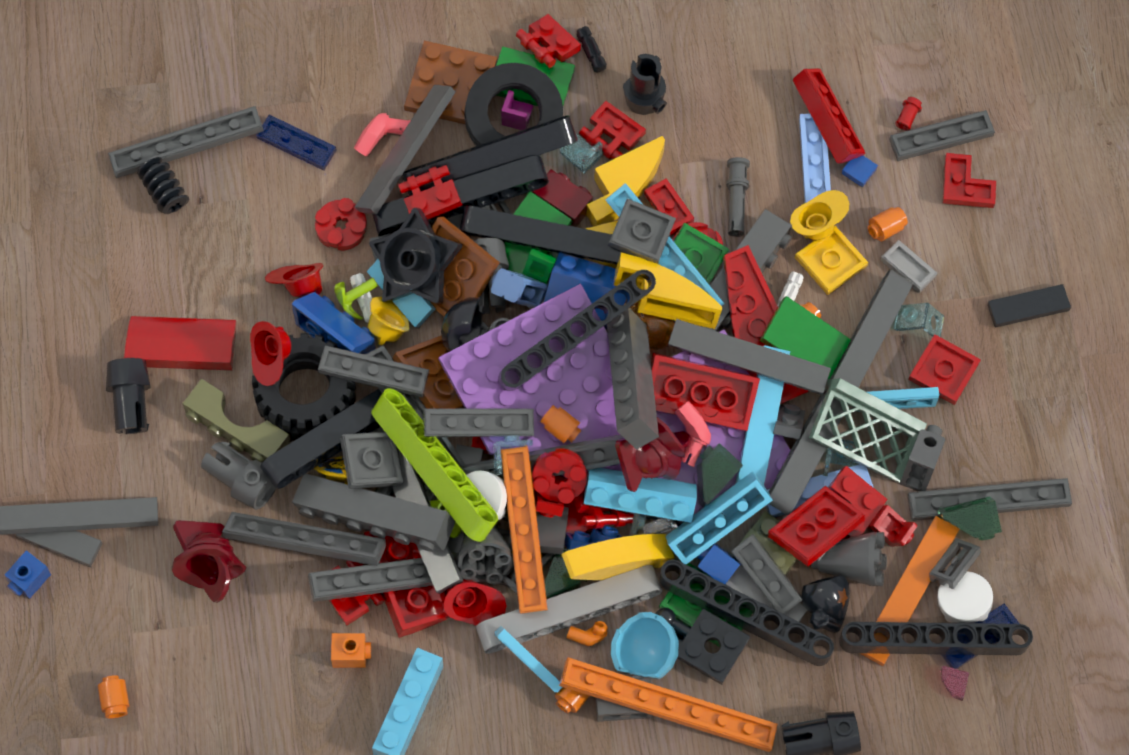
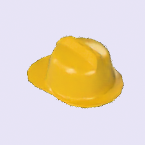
(820, 214)
(386, 321)

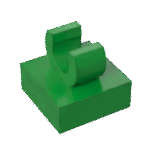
(539, 265)

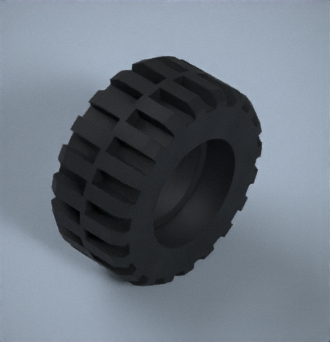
(302, 418)

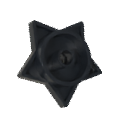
(414, 259)

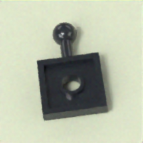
(707, 628)

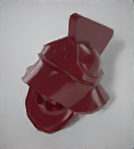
(655, 459)
(206, 559)

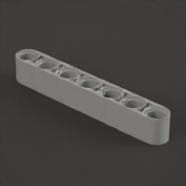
(573, 608)

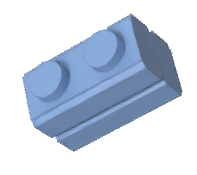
(518, 288)

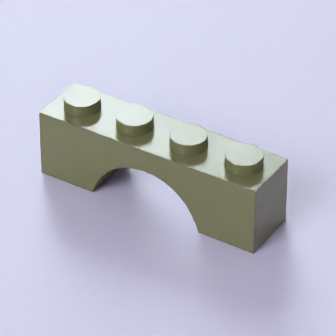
(207, 406)

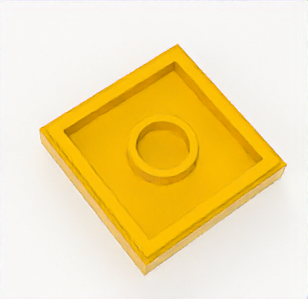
(831, 260)

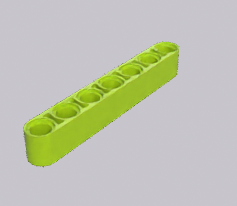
(435, 465)

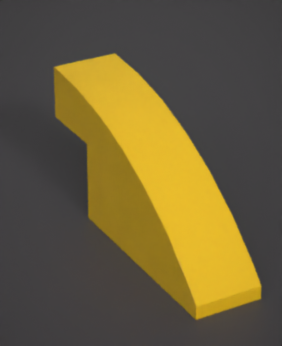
(633, 168)
(673, 294)
(617, 556)

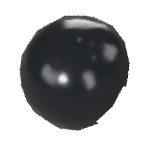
(462, 323)

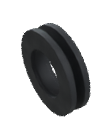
(502, 78)

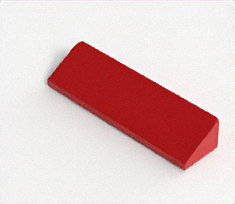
(828, 115)

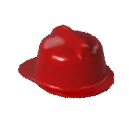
(298, 279)
(268, 349)
(473, 602)

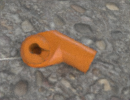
(590, 636)

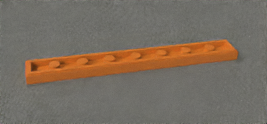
(668, 704)

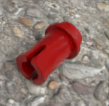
(911, 108)

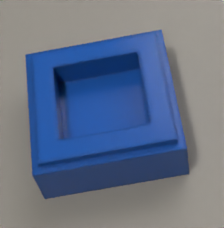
(859, 170)

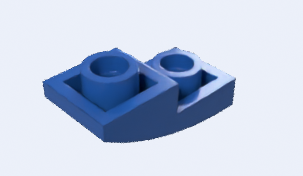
(581, 538)

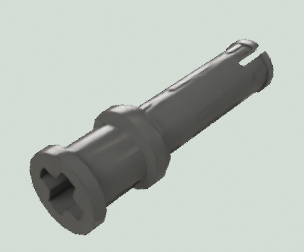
(737, 185)

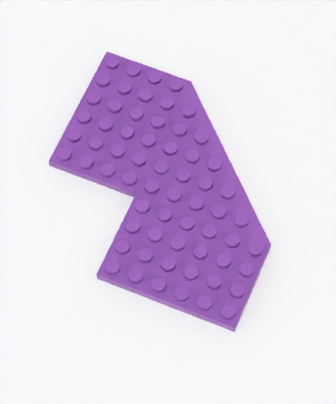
(575, 382)

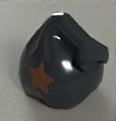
(827, 602)

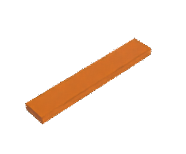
(524, 530)
(915, 579)

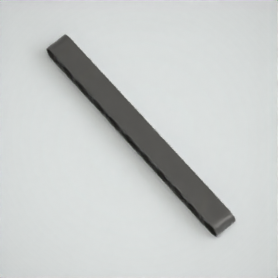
(851, 368)

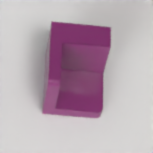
(515, 113)

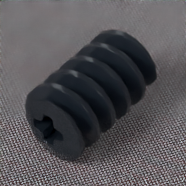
(162, 186)

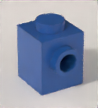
(718, 563)
(27, 575)

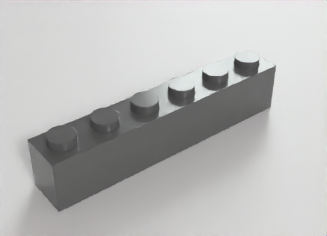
(765, 241)
(632, 379)
(374, 513)

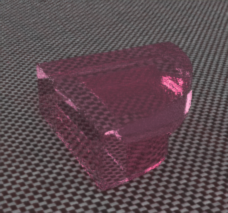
(955, 681)

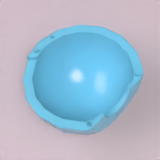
(645, 646)

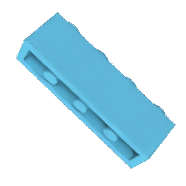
(653, 497)
(718, 518)
(408, 704)

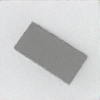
(909, 265)

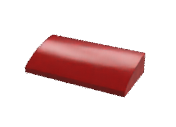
(182, 342)
(715, 392)
(415, 607)

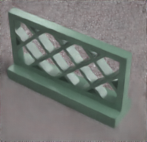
(870, 407)

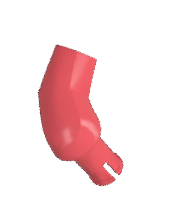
(376, 129)
(696, 428)

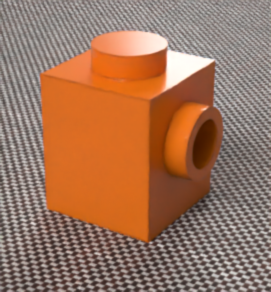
(349, 650)

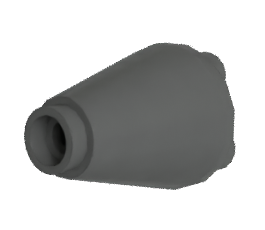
(486, 559)
(856, 559)

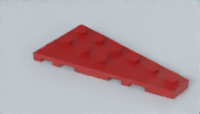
(751, 304)

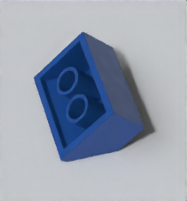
(593, 277)
(320, 317)

